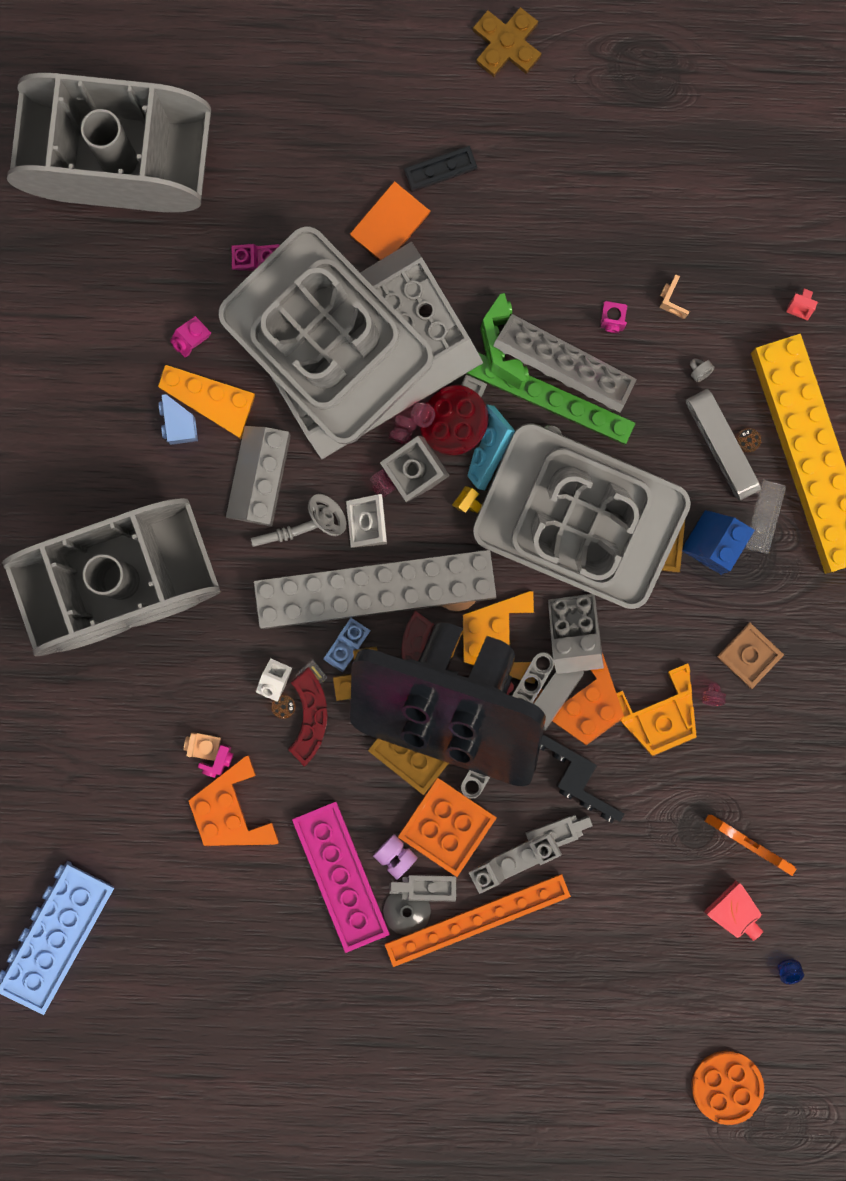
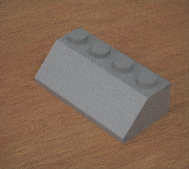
(258, 475)

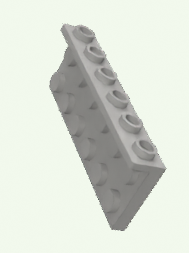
(565, 363)

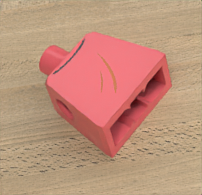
(736, 912)

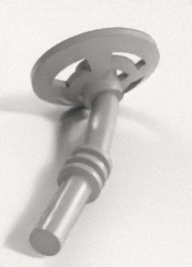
(319, 520)

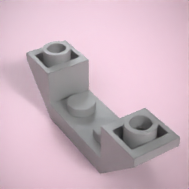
(528, 854)

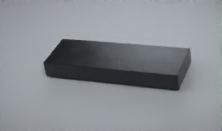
(440, 168)

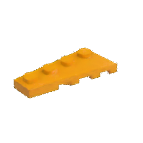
(215, 400)

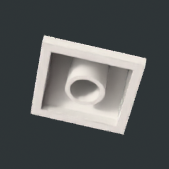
(366, 521)

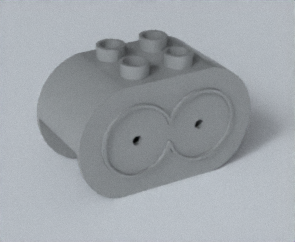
(110, 142)
(111, 576)

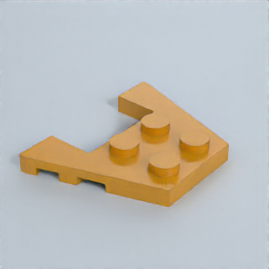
(494, 622)
(665, 722)

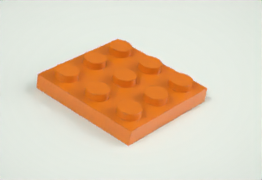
(447, 827)

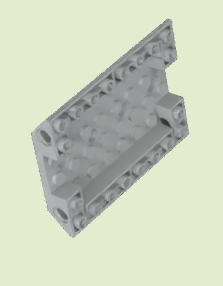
(407, 286)

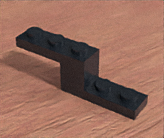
(576, 777)

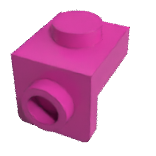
(189, 336)
(222, 759)

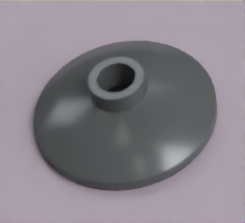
(405, 924)

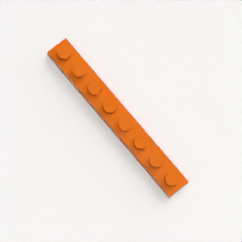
(477, 920)

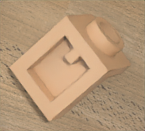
(202, 746)

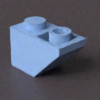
(179, 423)

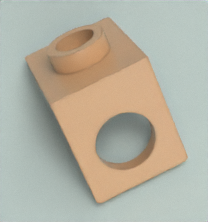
(668, 306)

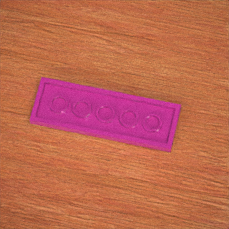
(340, 877)

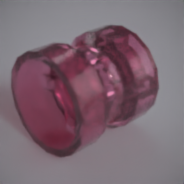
(402, 430)

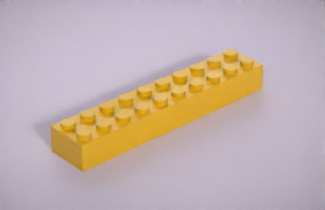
(807, 443)

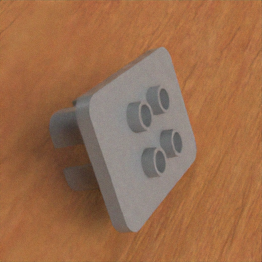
(326, 335)
(581, 516)

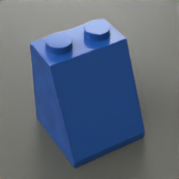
(717, 541)

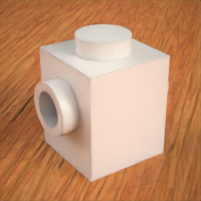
(273, 680)

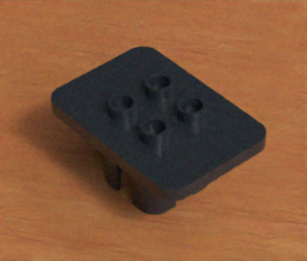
(447, 714)

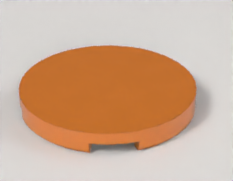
(727, 1087)

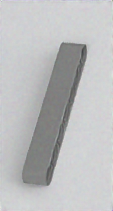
(520, 692)

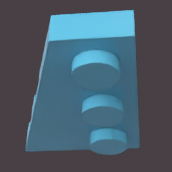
(491, 449)

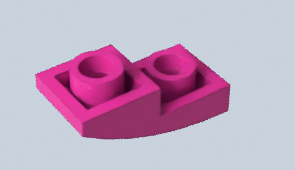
(250, 256)

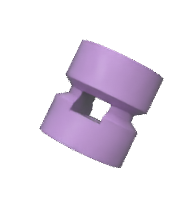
(387, 852)

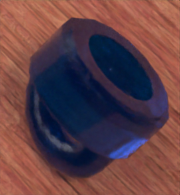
(790, 971)

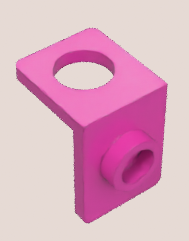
(611, 325)

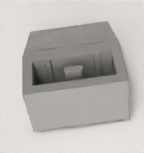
(575, 634)

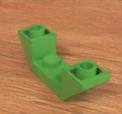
(511, 370)

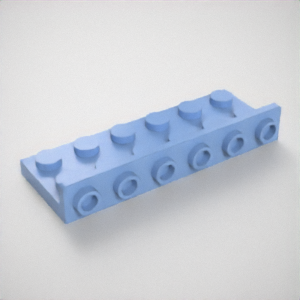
(54, 937)

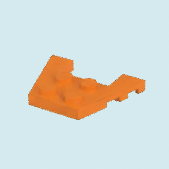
(591, 709)
(220, 813)

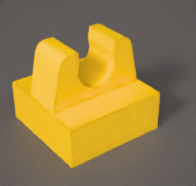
(466, 500)

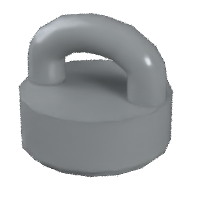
(701, 371)

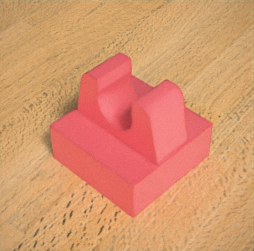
(802, 305)

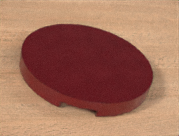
(458, 420)

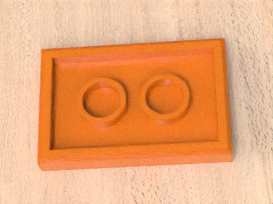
(390, 222)

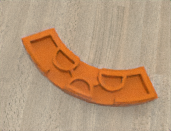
(750, 844)

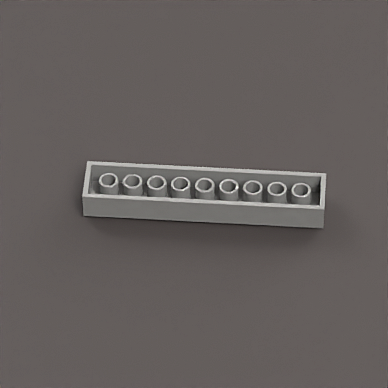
(375, 589)

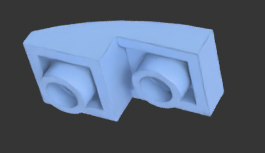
(349, 639)

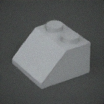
(414, 468)

